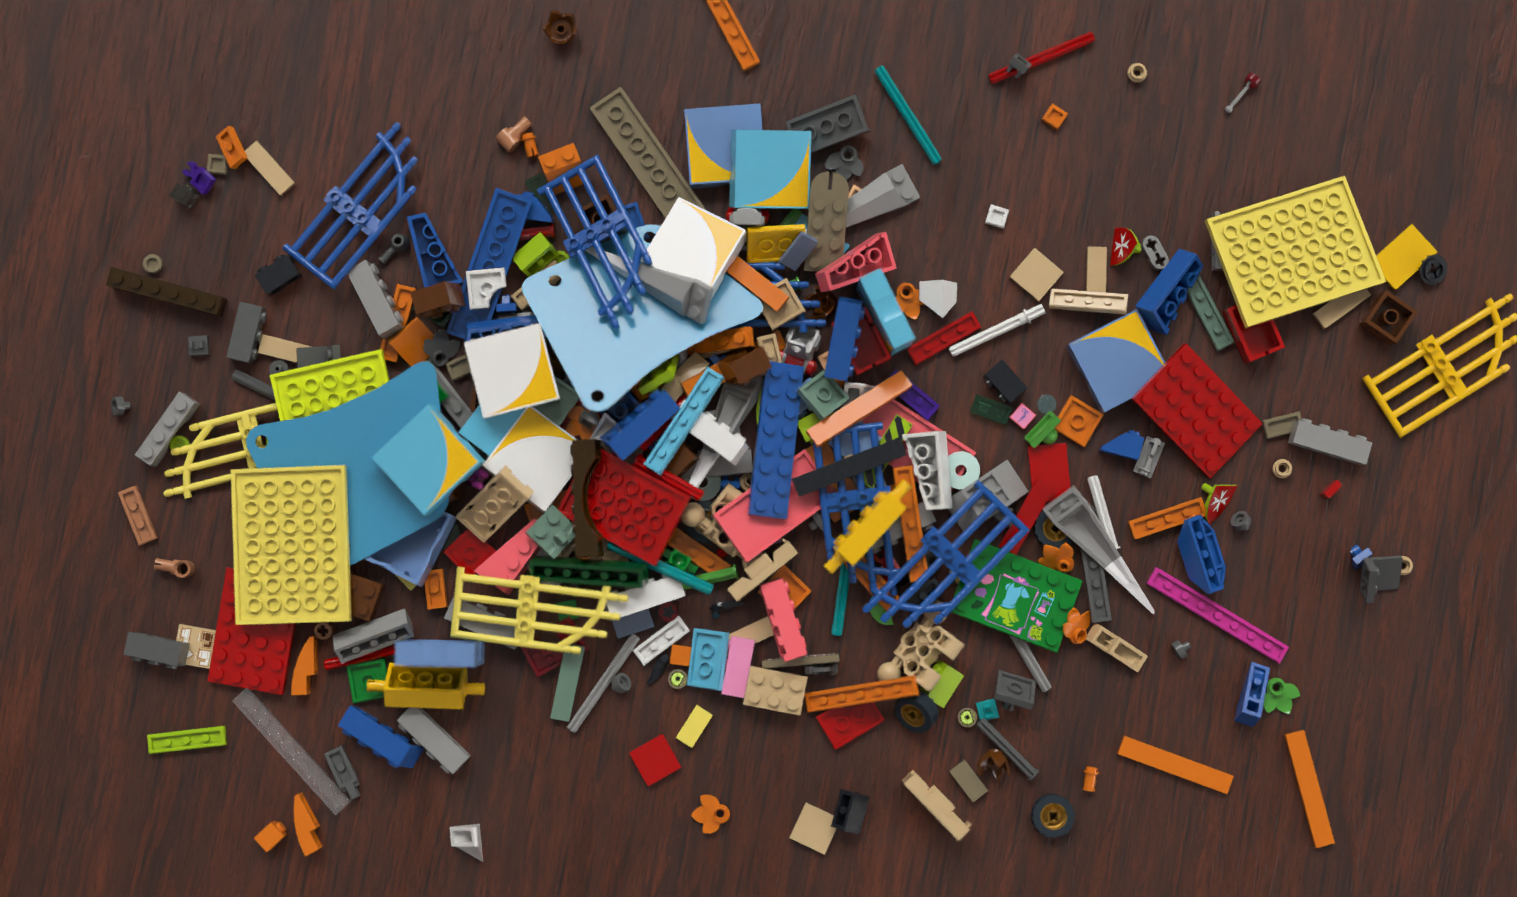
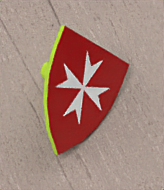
(1124, 245)
(1217, 500)

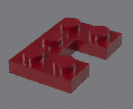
(546, 660)

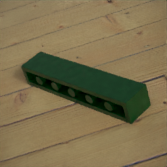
(589, 571)

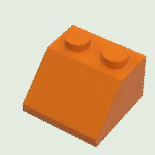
(559, 162)

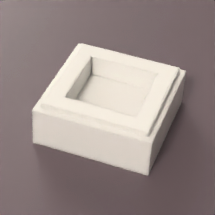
(996, 216)

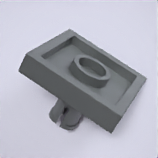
(1014, 690)

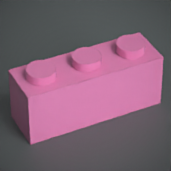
(737, 666)

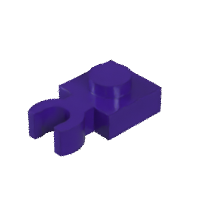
(201, 178)

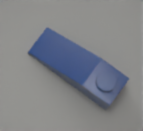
(1252, 695)

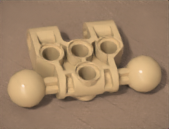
(695, 516)
(914, 656)

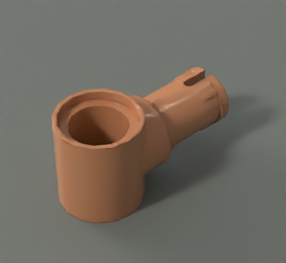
(510, 137)
(174, 567)

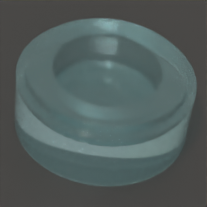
(1046, 403)

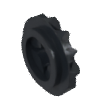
(1438, 273)

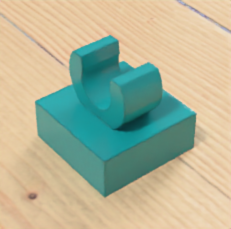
(987, 709)

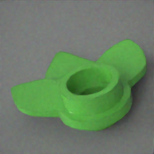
(1281, 698)

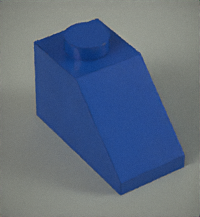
(538, 210)
(1126, 445)

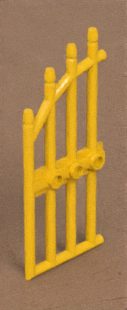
(1443, 370)

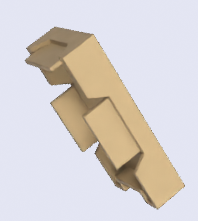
(494, 504)
(761, 569)
(937, 804)

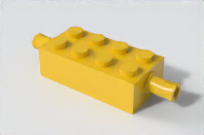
(869, 527)
(425, 686)

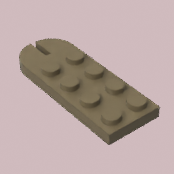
(826, 220)

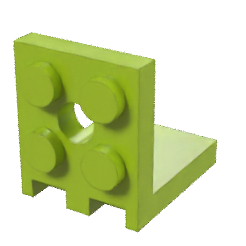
(661, 374)

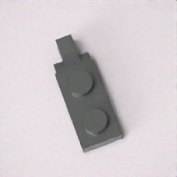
(343, 771)

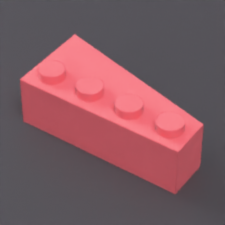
(858, 262)
(511, 559)
(782, 619)

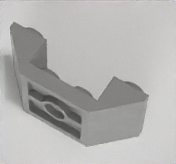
(1001, 482)

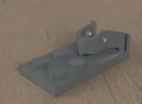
(832, 123)

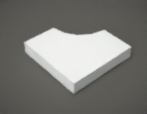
(483, 285)

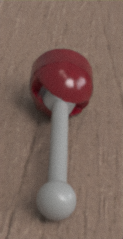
(1251, 82)

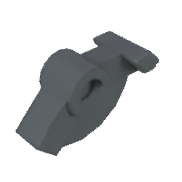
(832, 669)

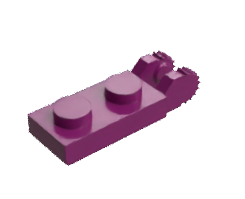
(477, 479)

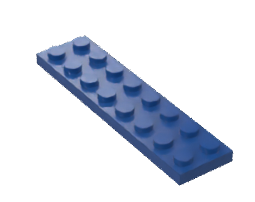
(493, 250)
(775, 441)

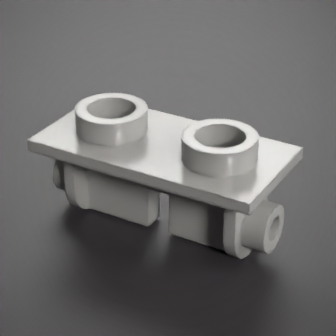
(1149, 457)

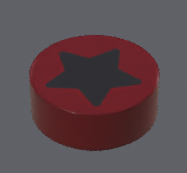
(668, 611)

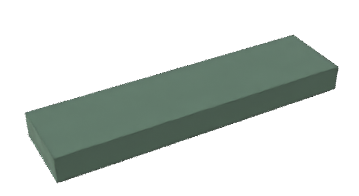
(1209, 315)
(566, 685)

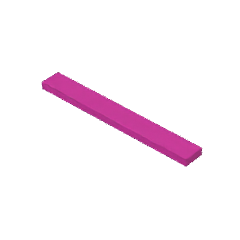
(1217, 615)

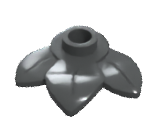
(845, 166)
(442, 346)

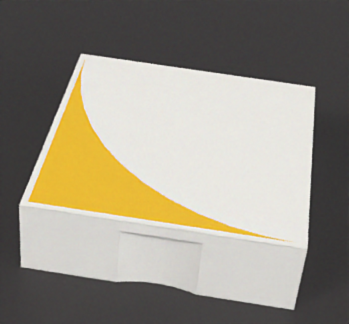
(696, 244)
(511, 370)
(537, 455)

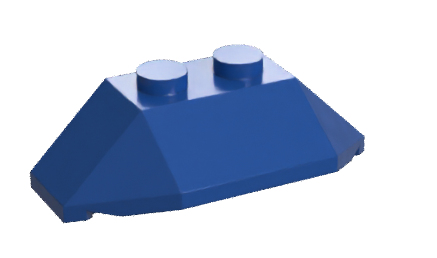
(1202, 554)

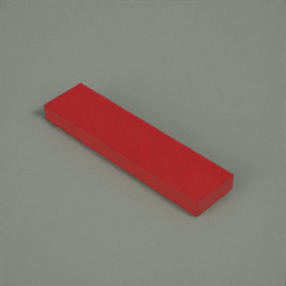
(943, 338)
(1028, 512)

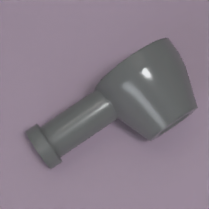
(402, 247)

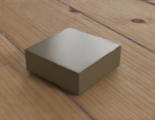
(217, 164)

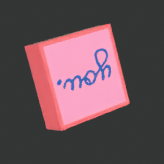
(1022, 416)

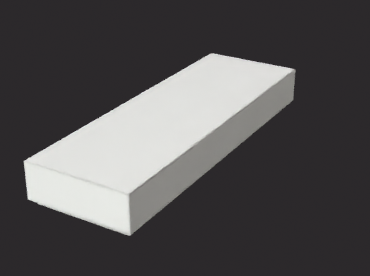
(661, 640)

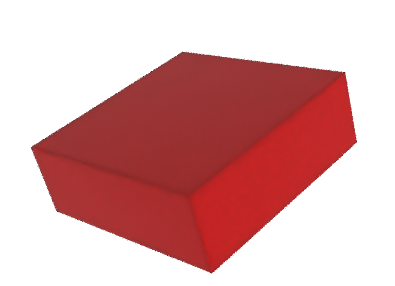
(1331, 489)

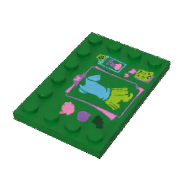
(1020, 599)

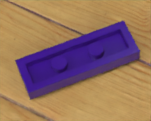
(918, 400)

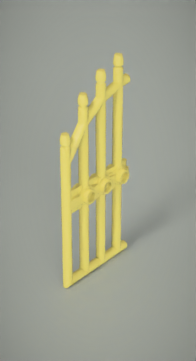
(246, 421)
(526, 612)

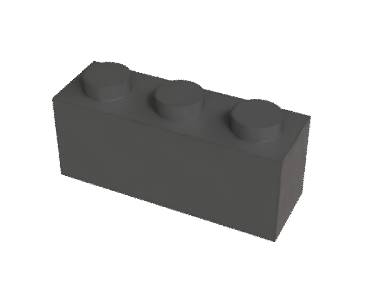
(246, 333)
(156, 649)

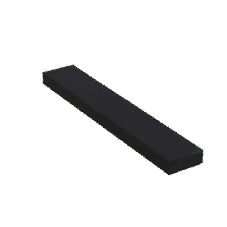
(849, 466)

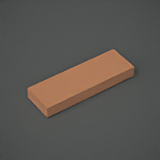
(137, 515)

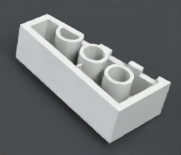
(718, 437)
(931, 467)
(650, 595)

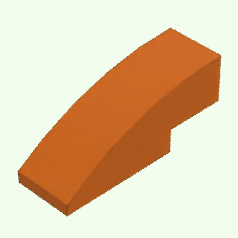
(306, 665)
(305, 824)

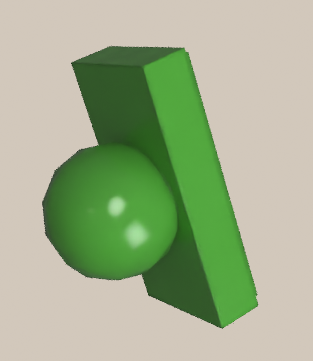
(1044, 430)

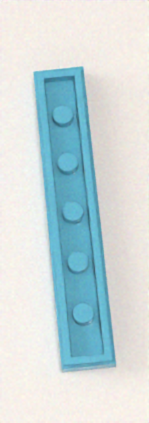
(684, 421)

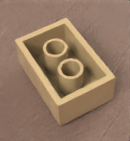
(775, 690)

